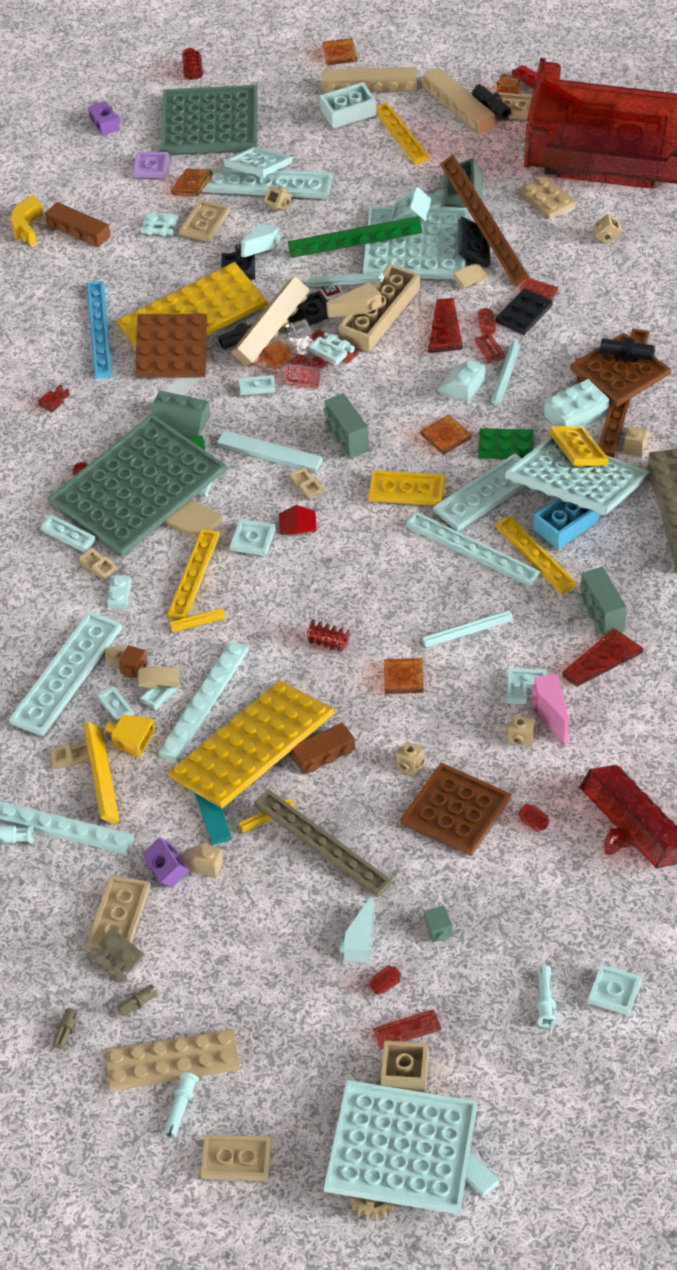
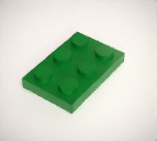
(504, 443)

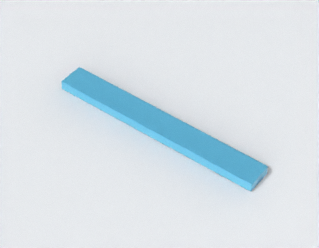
(99, 330)

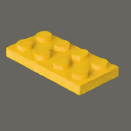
(578, 446)
(406, 488)

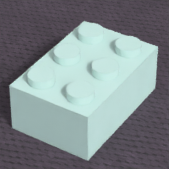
(348, 105)
(577, 405)

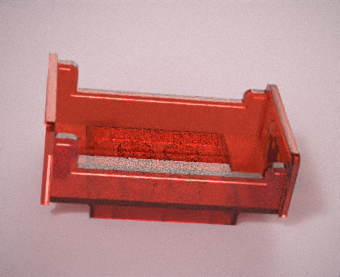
(601, 131)

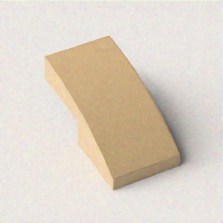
(470, 275)
(305, 483)
(98, 565)
(153, 676)
(68, 756)

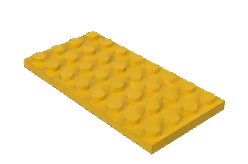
(222, 295)
(250, 743)

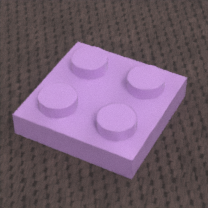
(151, 165)

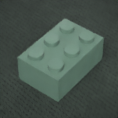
(346, 426)
(602, 601)

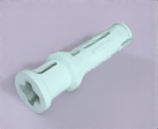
(545, 1004)
(182, 1095)

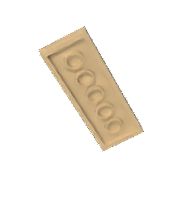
(167, 1059)

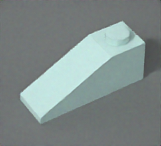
(260, 239)
(358, 936)

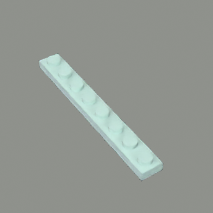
(203, 701)
(66, 828)

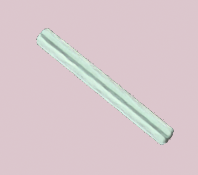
(345, 279)
(506, 373)
(468, 628)

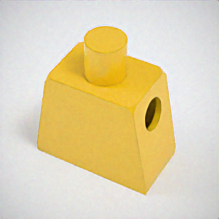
(131, 733)

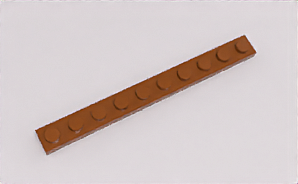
(484, 220)
(617, 415)

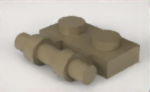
(122, 950)

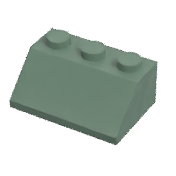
(474, 174)
(182, 412)

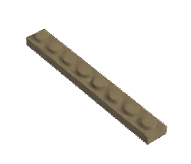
(323, 843)

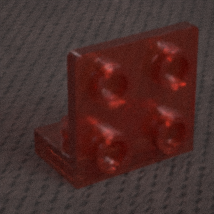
(303, 371)

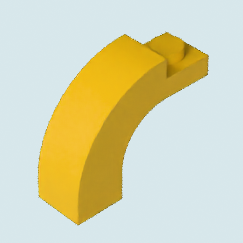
(22, 215)

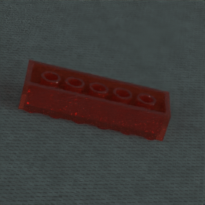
(633, 813)

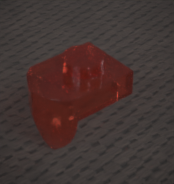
(615, 841)

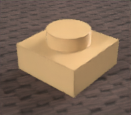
(113, 655)

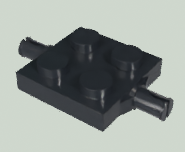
(246, 264)

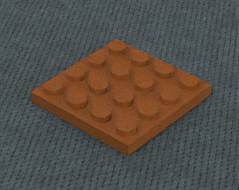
(171, 345)
(619, 378)
(455, 809)

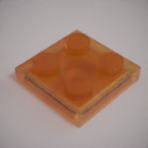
(339, 51)
(192, 182)
(446, 434)
(403, 676)

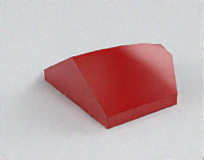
(297, 520)

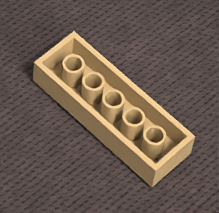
(396, 293)

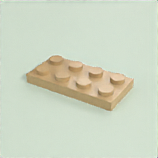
(119, 909)

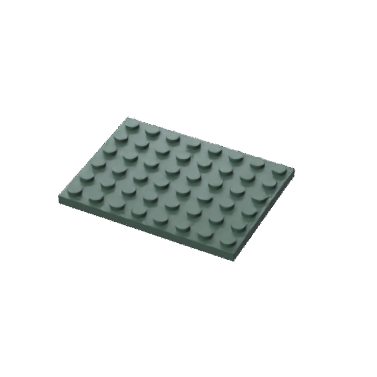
(136, 484)

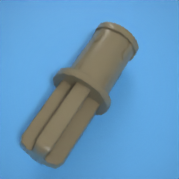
(137, 1000)
(65, 1028)

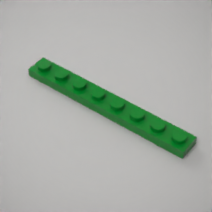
(355, 237)

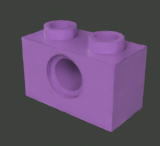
(104, 118)
(165, 862)

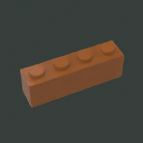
(77, 224)

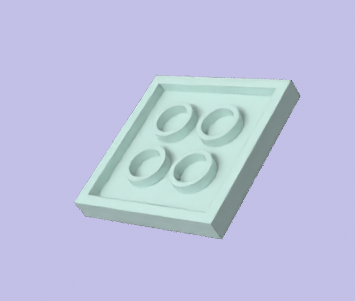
(258, 161)

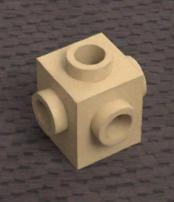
(278, 198)
(607, 228)
(521, 730)
(410, 758)

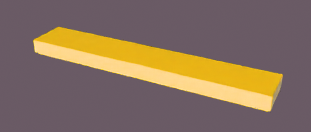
(401, 134)
(536, 555)
(193, 574)
(101, 773)

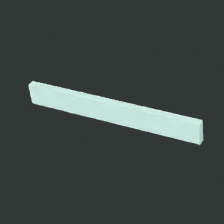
(473, 549)

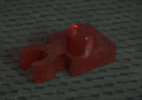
(53, 400)

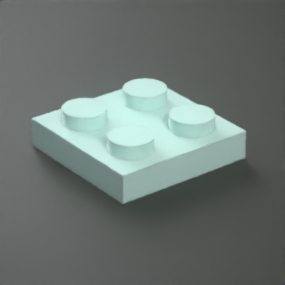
(252, 537)
(614, 989)

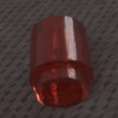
(534, 817)
(385, 980)

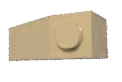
(358, 301)

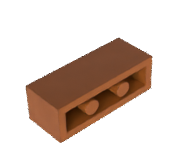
(323, 748)

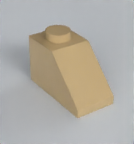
(635, 440)
(204, 859)

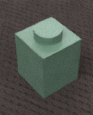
(438, 924)

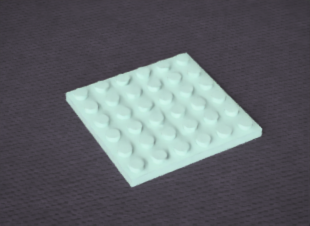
(428, 253)
(587, 486)
(401, 1147)

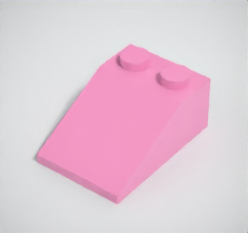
(550, 705)

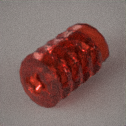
(192, 64)
(327, 637)

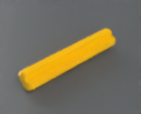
(196, 620)
(257, 819)

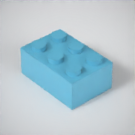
(563, 522)

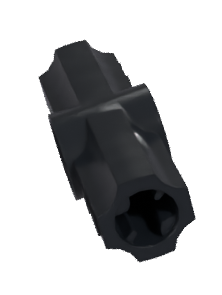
(492, 101)
(233, 337)
(627, 349)

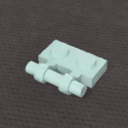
(159, 224)
(331, 348)

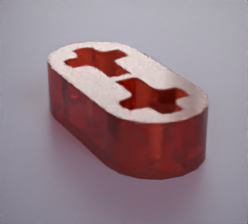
(484, 322)

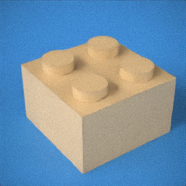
(405, 1065)

